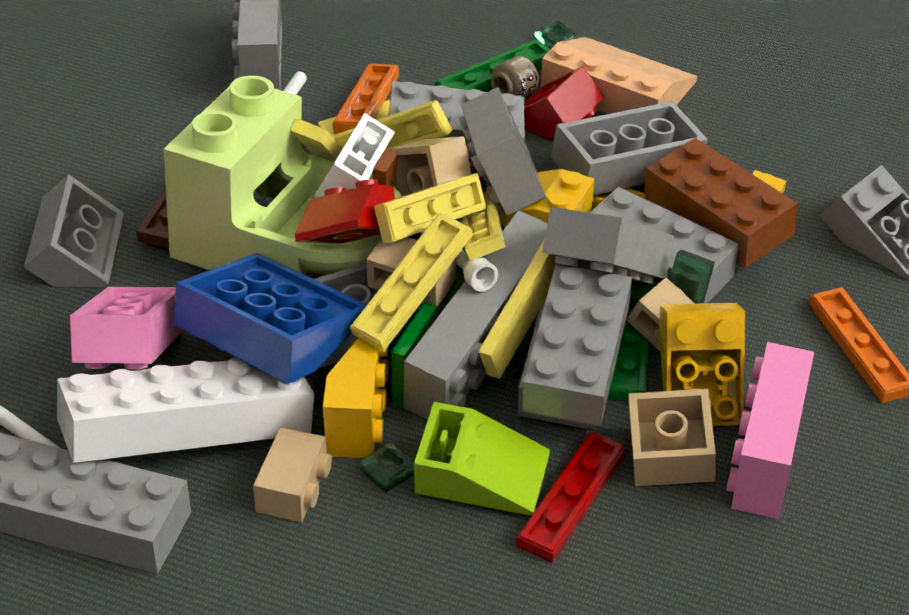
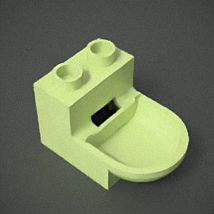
(241, 149)

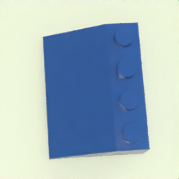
(266, 315)

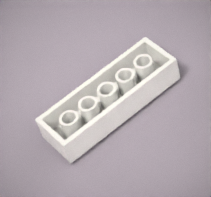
(177, 408)

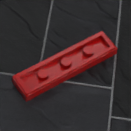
(570, 497)

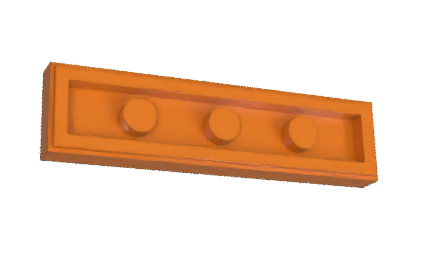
(366, 96)
(861, 344)

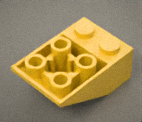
(703, 350)
(356, 401)

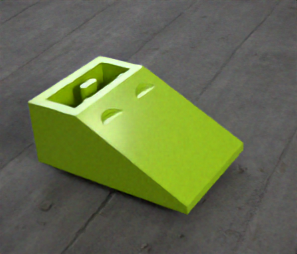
(478, 461)

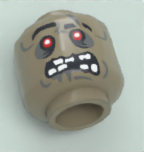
(515, 77)

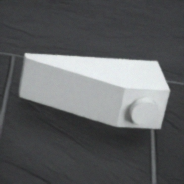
(358, 155)

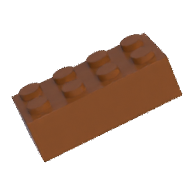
(722, 198)

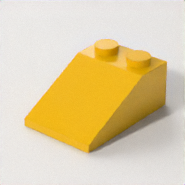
(562, 190)

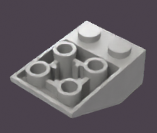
(874, 220)

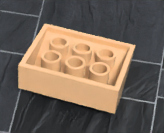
(621, 76)

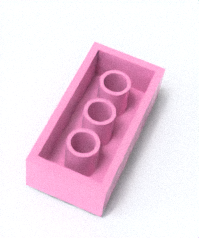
(124, 327)
(769, 430)

